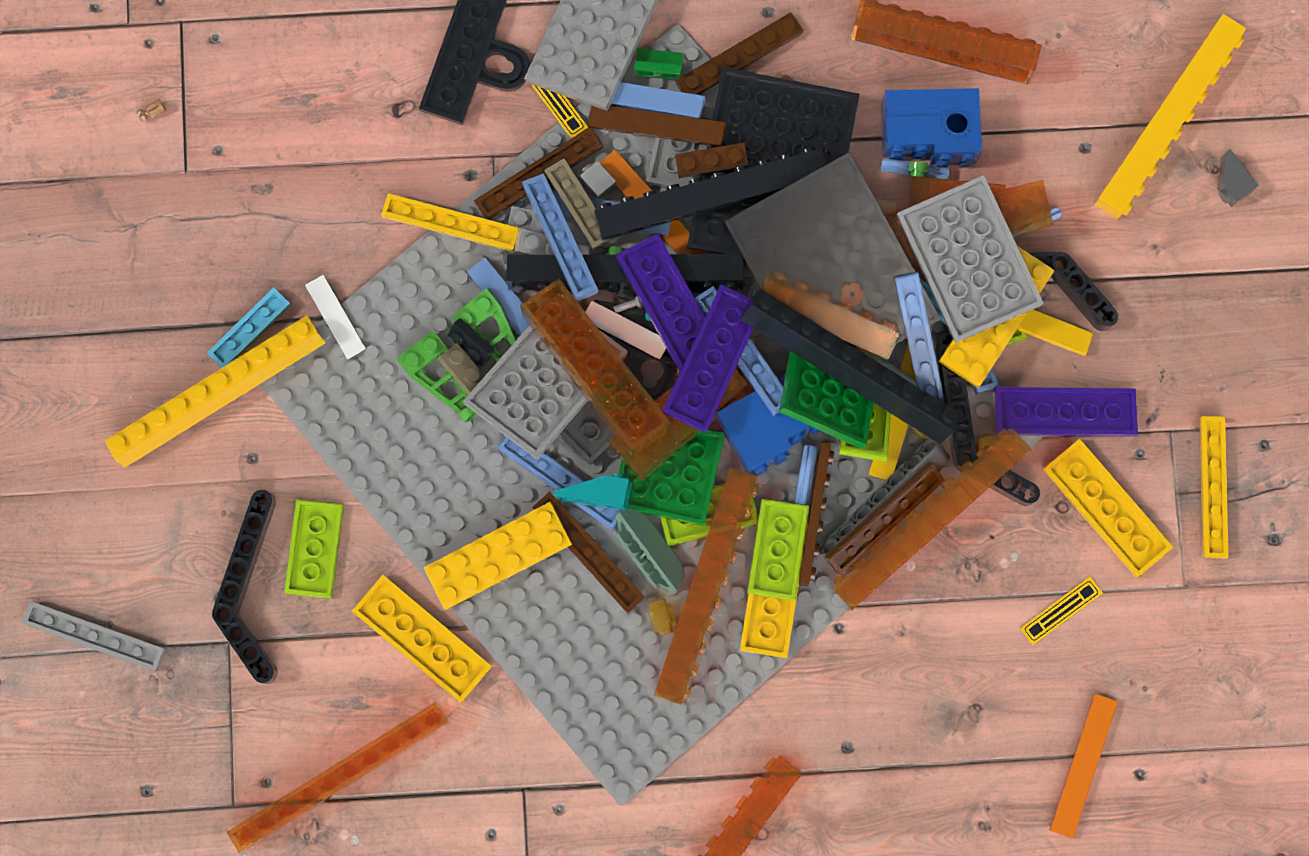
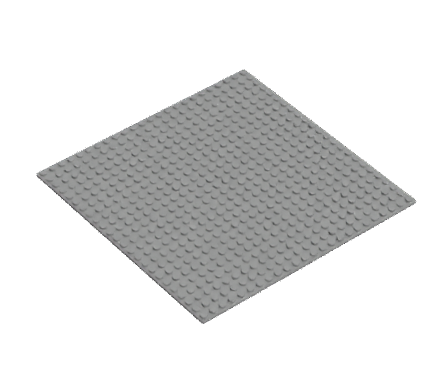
(448, 484)

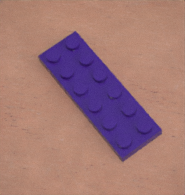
(663, 296)
(710, 361)
(1066, 411)

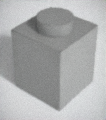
(597, 180)

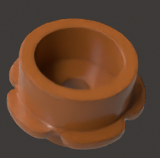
(853, 287)

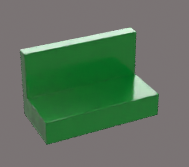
(658, 64)

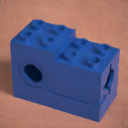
(932, 124)
(758, 435)

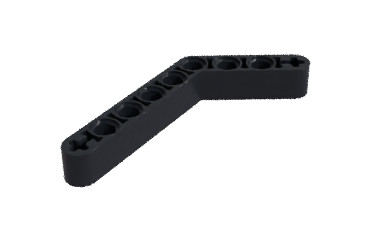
(1078, 294)
(965, 424)
(241, 582)

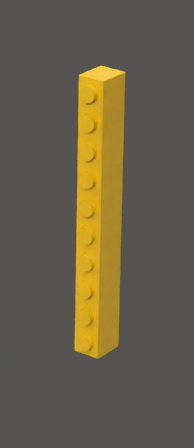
(1170, 117)
(214, 392)

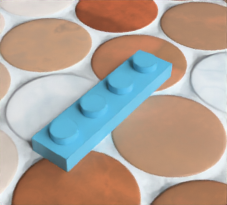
(249, 328)

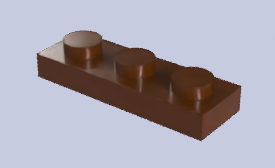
(711, 160)

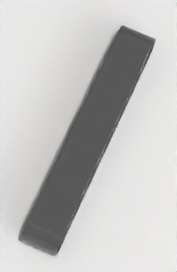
(928, 452)

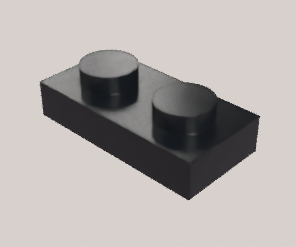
(471, 342)

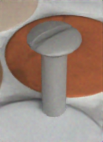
(630, 304)

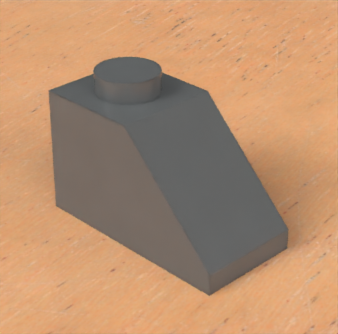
(1234, 180)

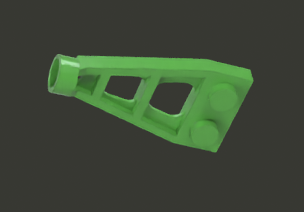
(479, 310)
(419, 357)

